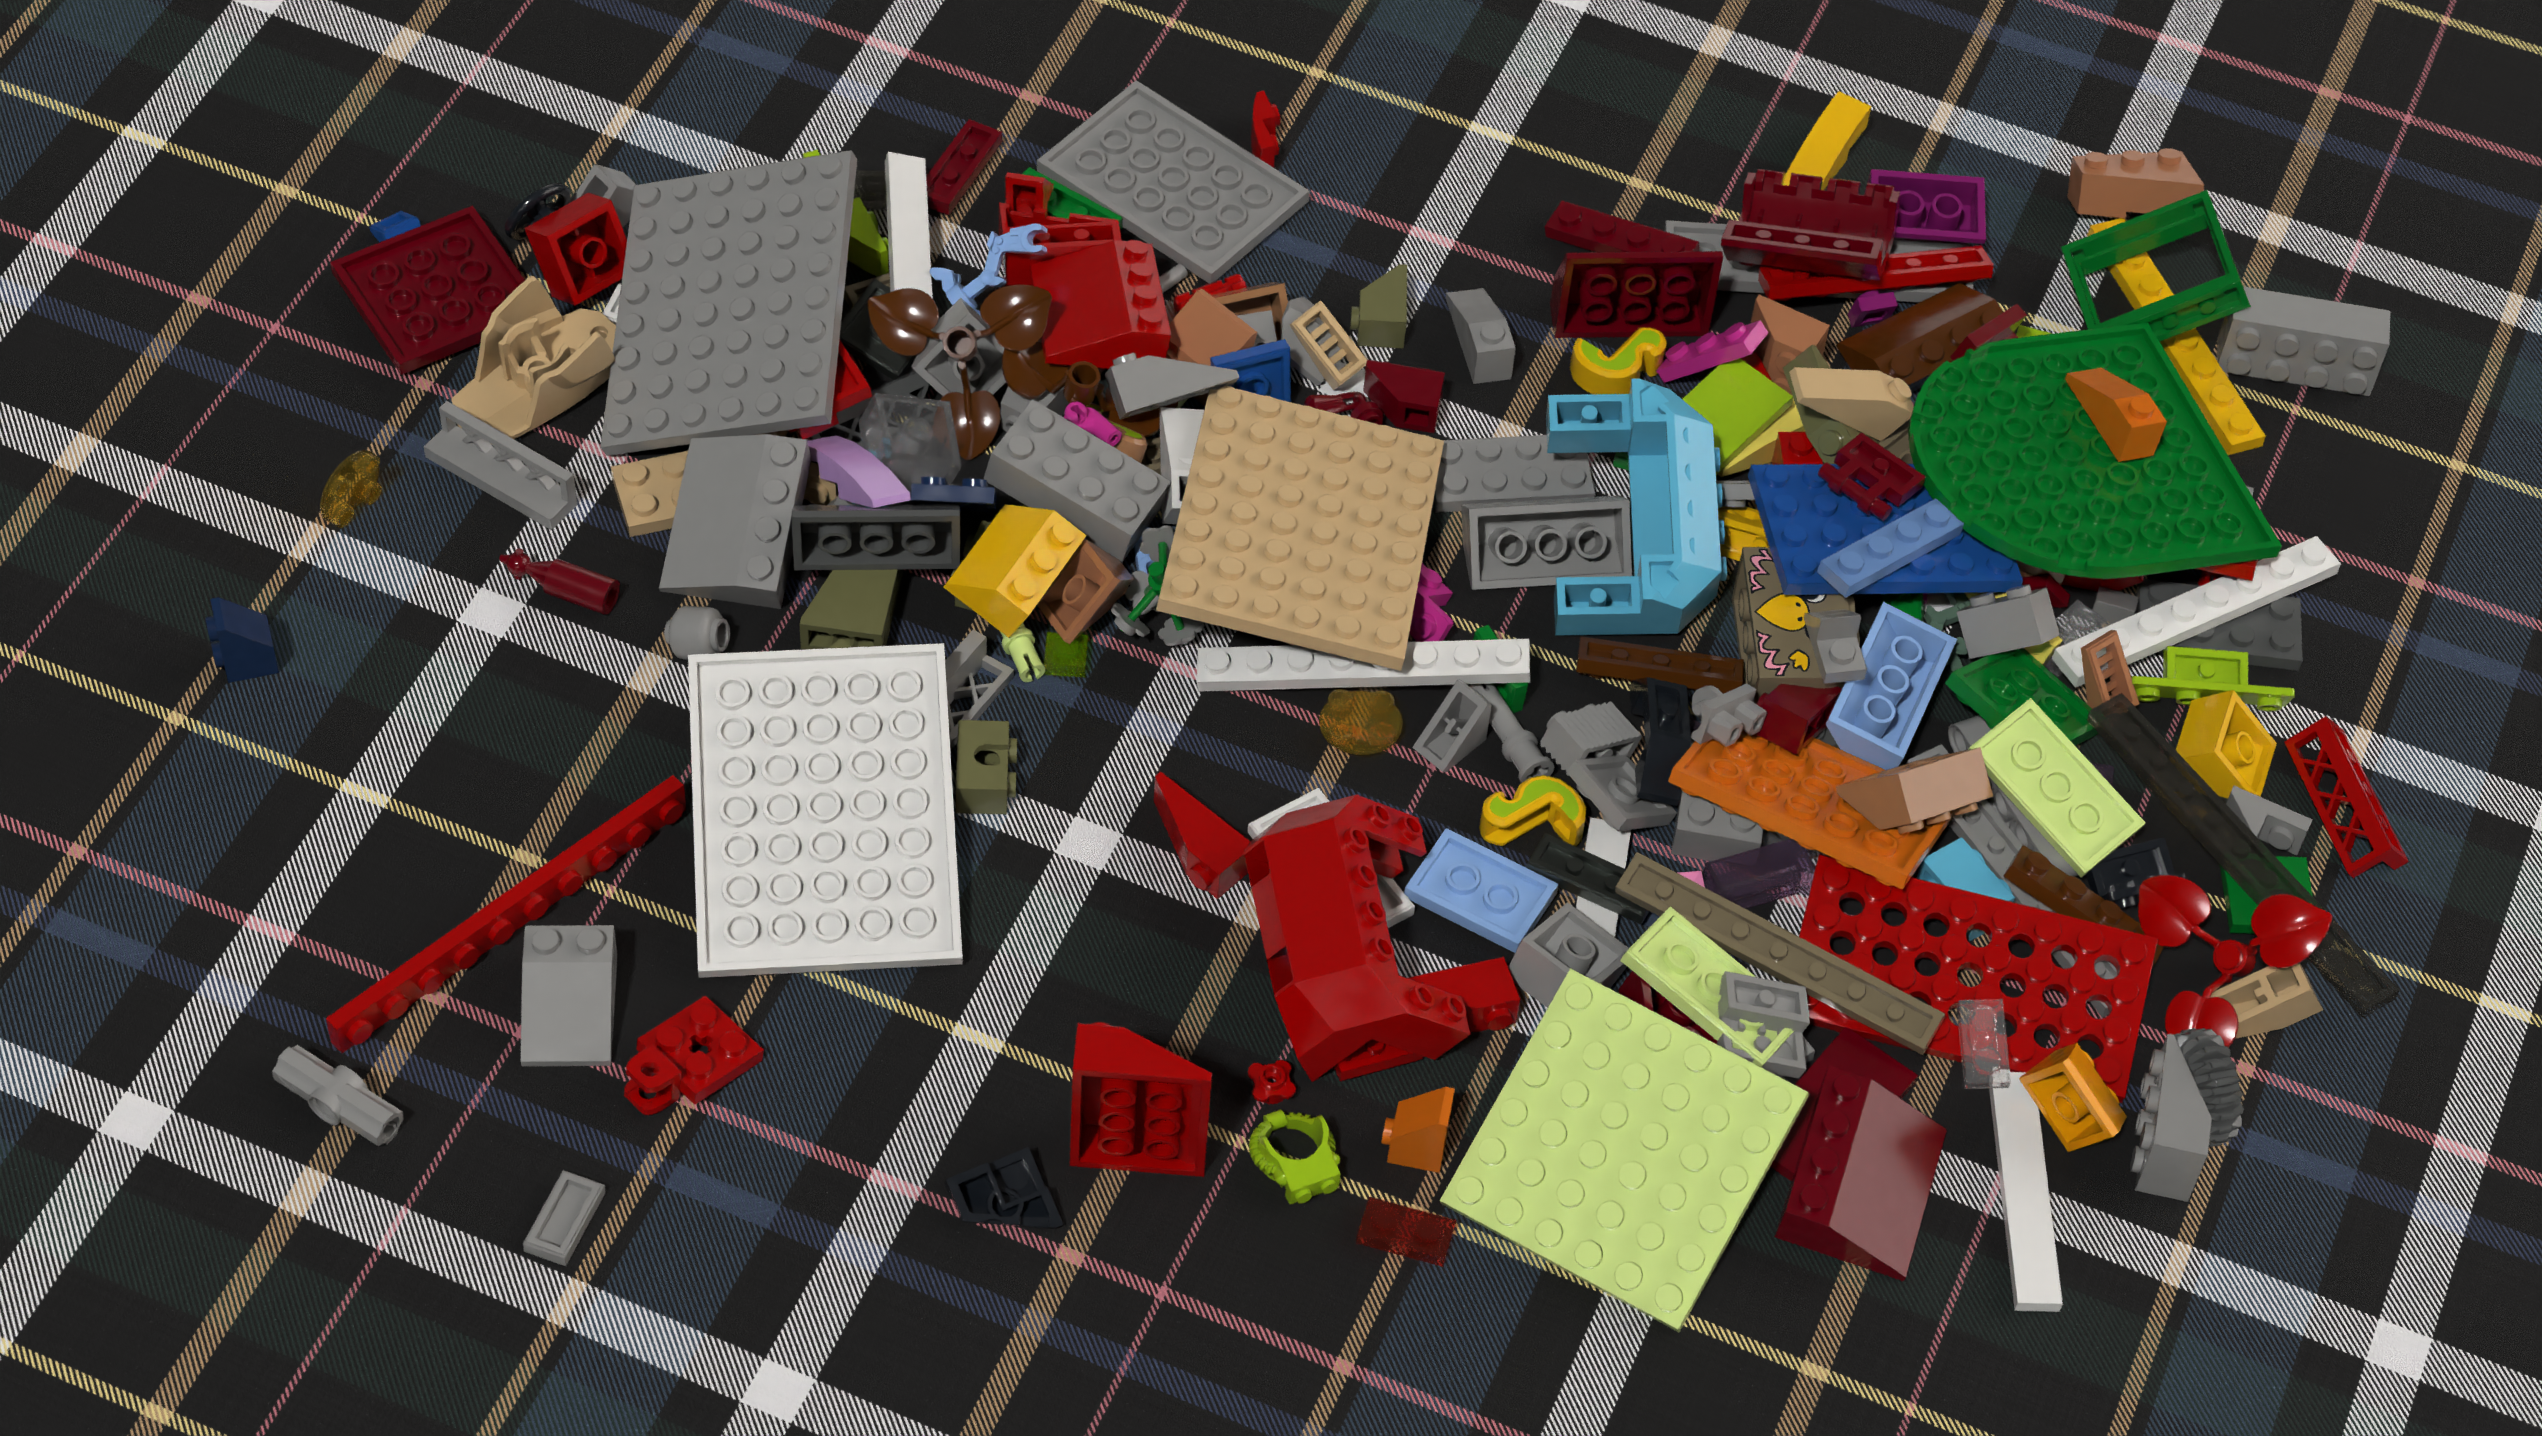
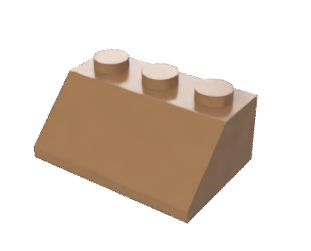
(1920, 791)

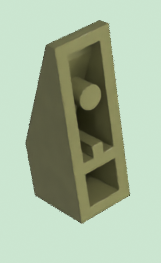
(1822, 431)

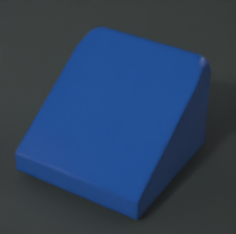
(394, 225)

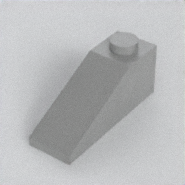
(1482, 335)
(1159, 381)

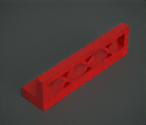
(2359, 795)

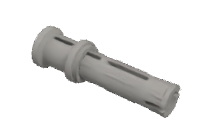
(1518, 744)

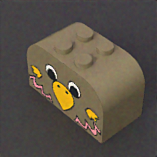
(1773, 627)

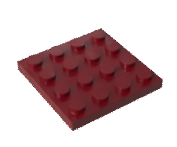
(429, 287)

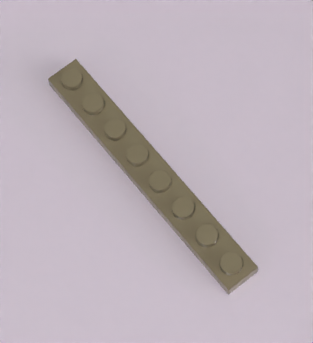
(1783, 954)

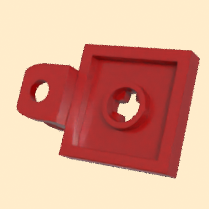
(673, 1068)

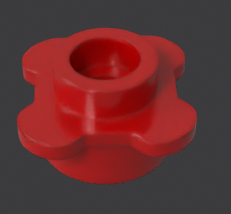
(1271, 1091)

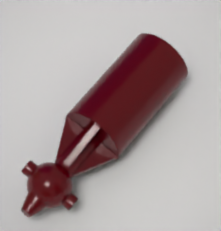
(566, 581)

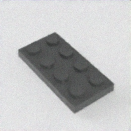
(2268, 633)

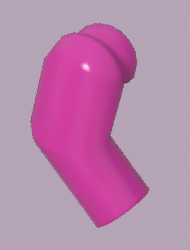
(1092, 422)

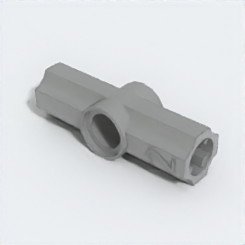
(337, 1095)

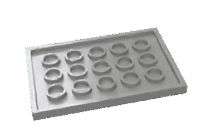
(1174, 181)

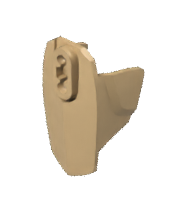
(536, 361)

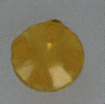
(349, 486)
(1360, 721)

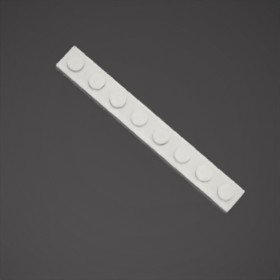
(2206, 606)
(1308, 668)

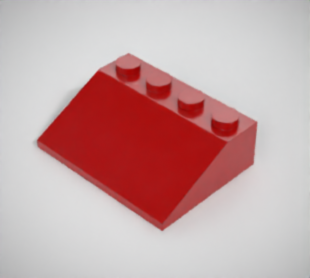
(1103, 304)
(1136, 1105)

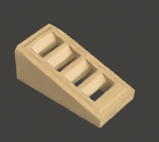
(1338, 335)

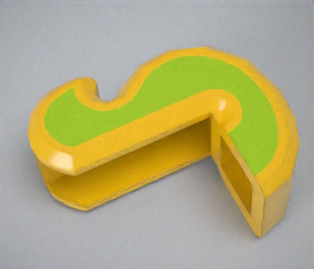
(1613, 374)
(1534, 803)

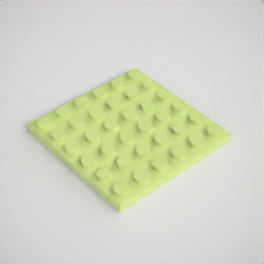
(1624, 1149)

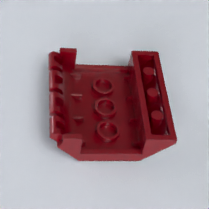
(1812, 226)

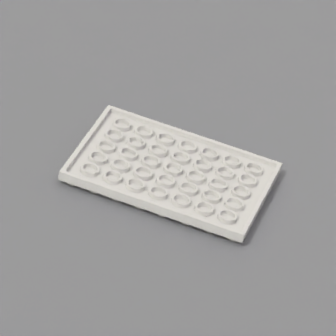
(823, 810)

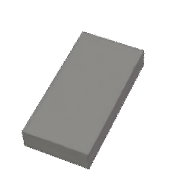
(564, 1218)

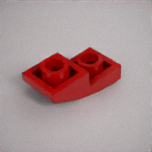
(1264, 124)

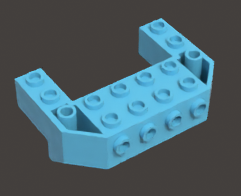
(1671, 511)

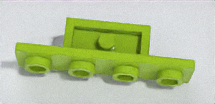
(2206, 672)

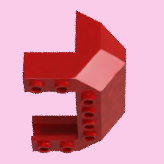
(1331, 934)

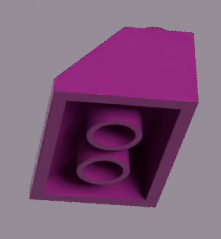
(1937, 205)

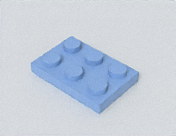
(1481, 890)

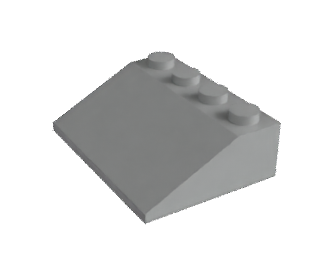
(736, 518)

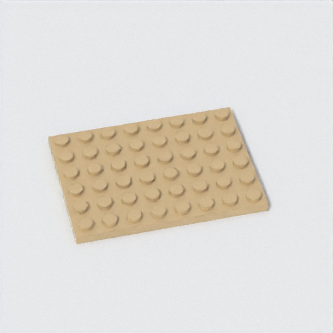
(1303, 527)

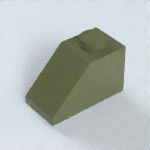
(1382, 311)

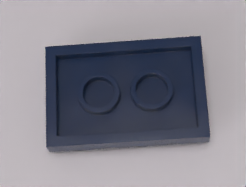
(971, 496)

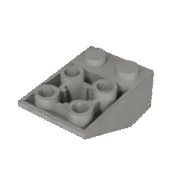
(2171, 1127)

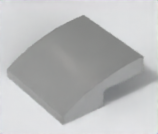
(1771, 1003)

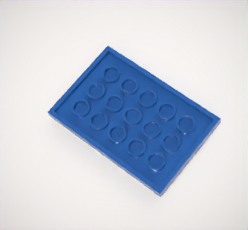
(1811, 522)

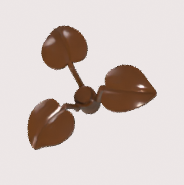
(1014, 314)
(1031, 377)

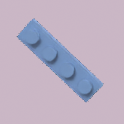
(1890, 548)

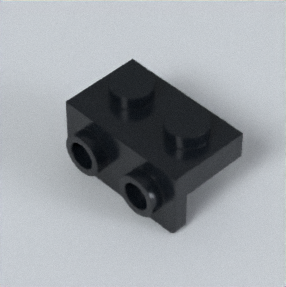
(2125, 869)

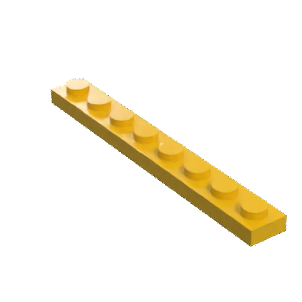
(2190, 356)

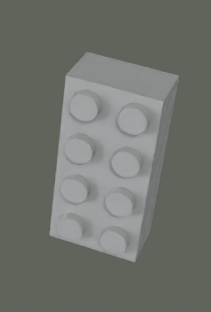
(2305, 341)
(1081, 477)

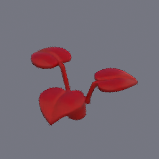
(2285, 928)

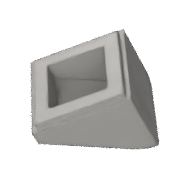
(2114, 604)

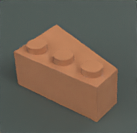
(2130, 182)

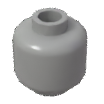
(696, 631)

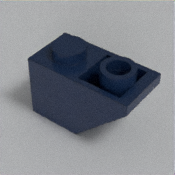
(243, 639)

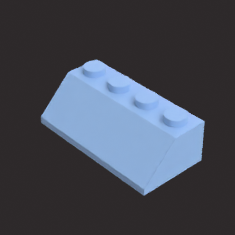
(1882, 712)

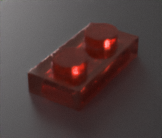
(1406, 1231)

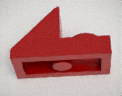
(1027, 192)

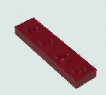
(1610, 233)

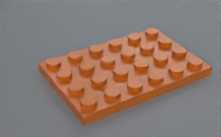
(1801, 801)

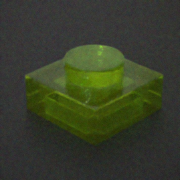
(1063, 658)

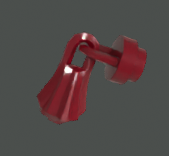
(1362, 410)

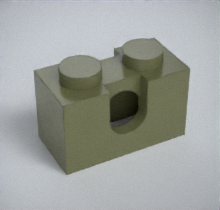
(983, 767)

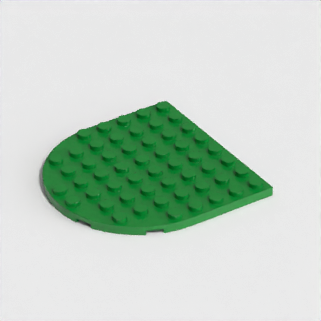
(2042, 487)

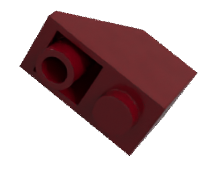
(1405, 394)

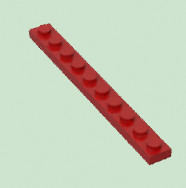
(505, 915)

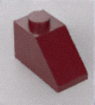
(1796, 714)

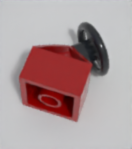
(574, 243)

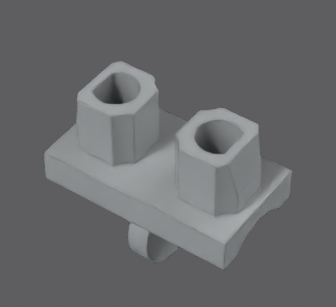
(1726, 714)

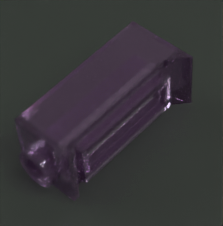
(1761, 874)

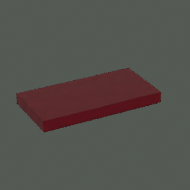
(1854, 1055)

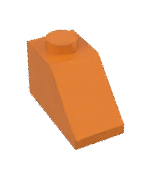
(1419, 1130)

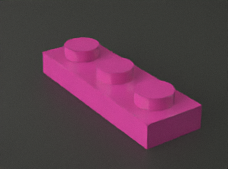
(1711, 350)

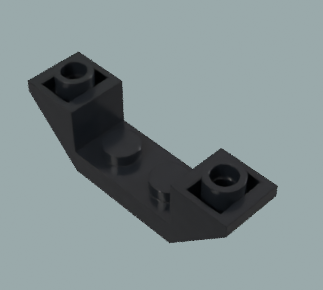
(1666, 736)

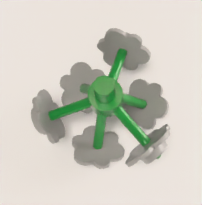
(1145, 593)

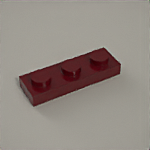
(961, 165)

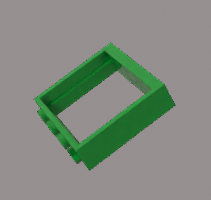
(2138, 235)

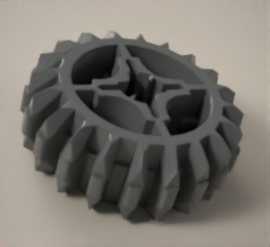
(2215, 1079)

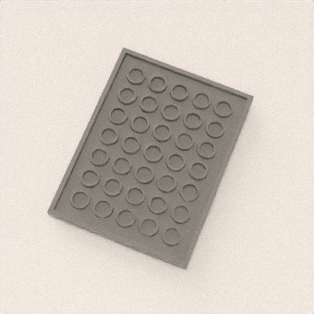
(730, 304)

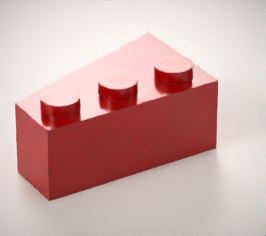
(1061, 238)

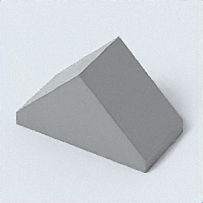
(1455, 727)

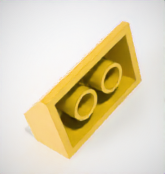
(1014, 564)

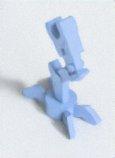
(1016, 241)

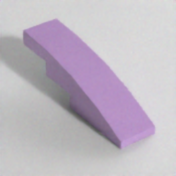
(857, 472)

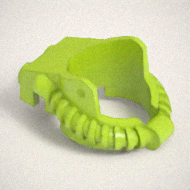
(1302, 1176)

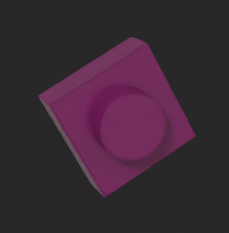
(1872, 308)

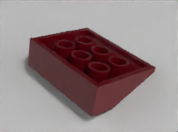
(1634, 290)
(1862, 1175)

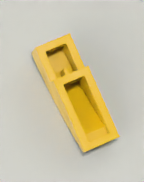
(1831, 139)

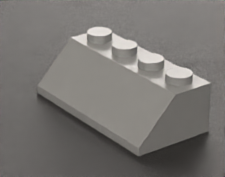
(1546, 540)

